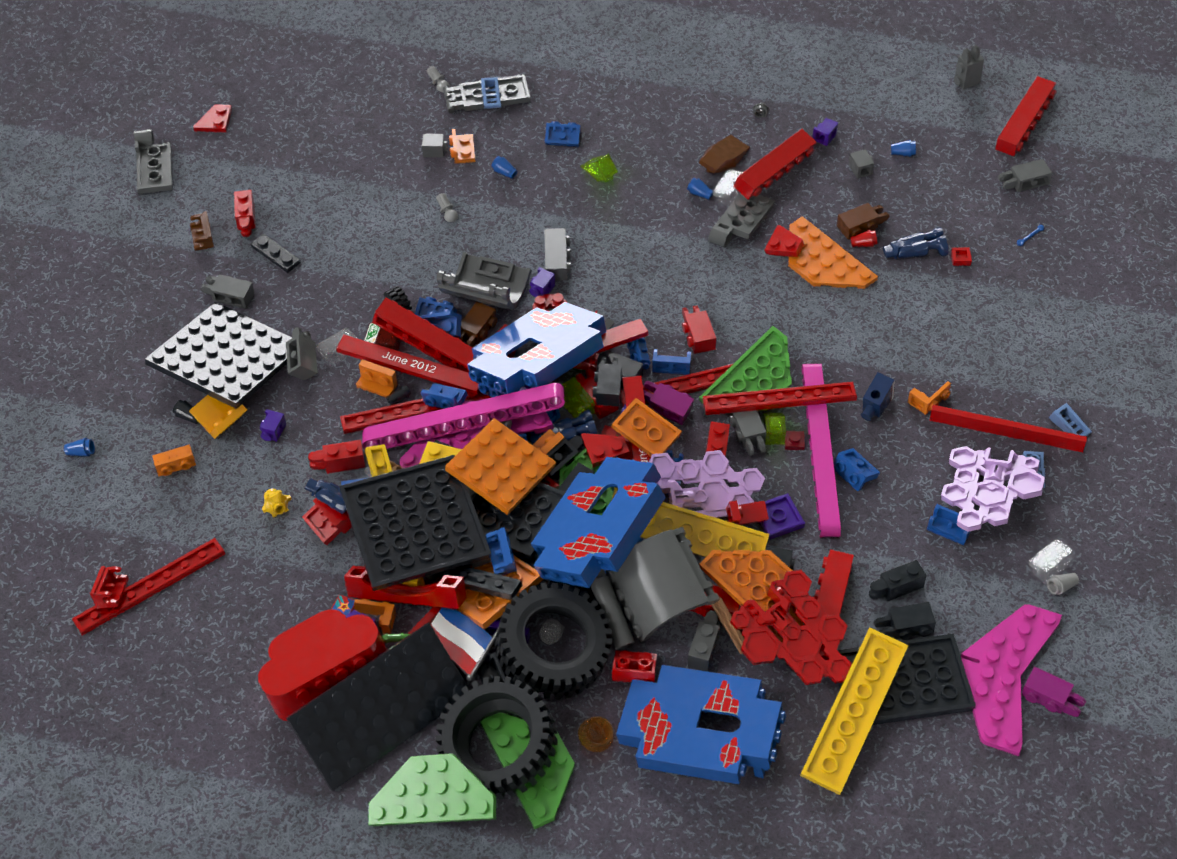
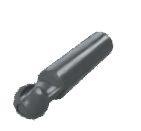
(607, 600)

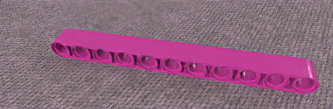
(465, 416)
(822, 458)

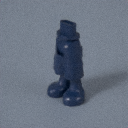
(917, 245)
(567, 429)
(327, 493)

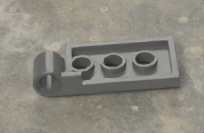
(144, 159)
(754, 216)

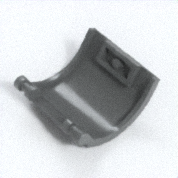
(486, 281)
(660, 582)

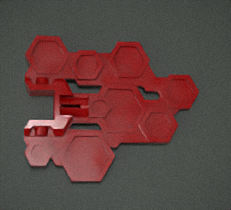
(800, 643)

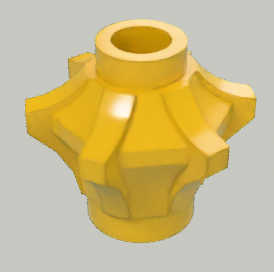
(275, 502)

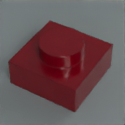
(794, 440)

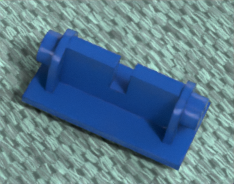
(636, 351)

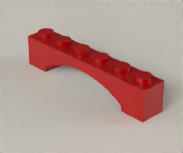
(446, 593)

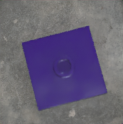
(782, 517)

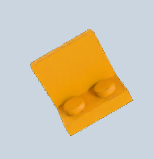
(216, 415)

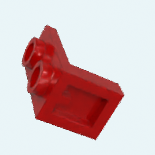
(746, 513)

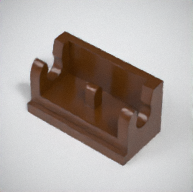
(201, 232)

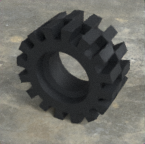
(398, 295)

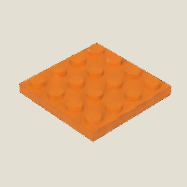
(500, 466)
(486, 608)

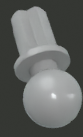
(437, 78)
(450, 215)

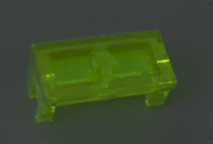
(576, 398)

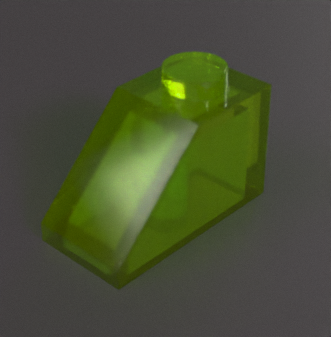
(600, 168)
(775, 428)

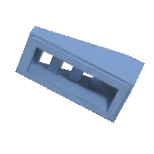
(487, 83)
(1056, 417)

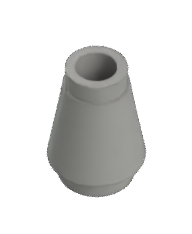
(1062, 583)

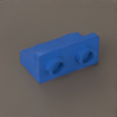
(562, 134)
(430, 304)
(445, 320)
(443, 396)
(854, 468)

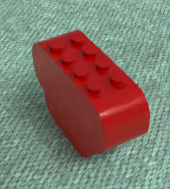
(316, 657)

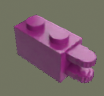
(668, 402)
(1052, 693)

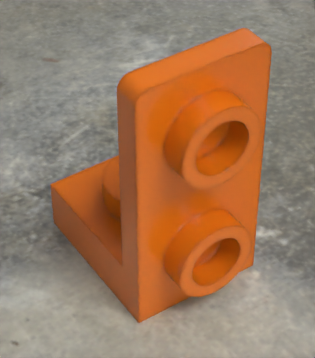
(923, 403)
(384, 610)

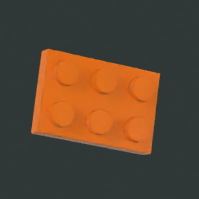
(646, 428)

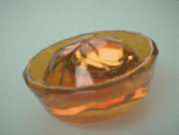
(591, 738)

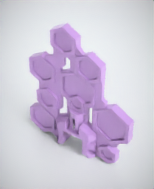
(712, 492)
(991, 494)

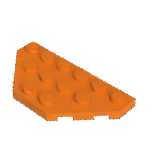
(825, 261)
(747, 576)

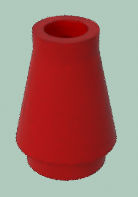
(864, 239)

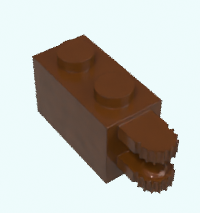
(861, 219)
(477, 324)

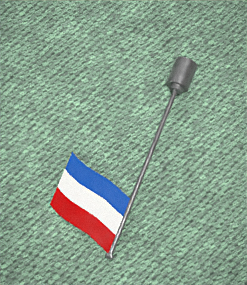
(463, 639)

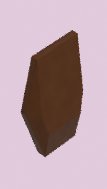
(724, 155)

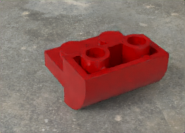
(326, 521)
(634, 666)

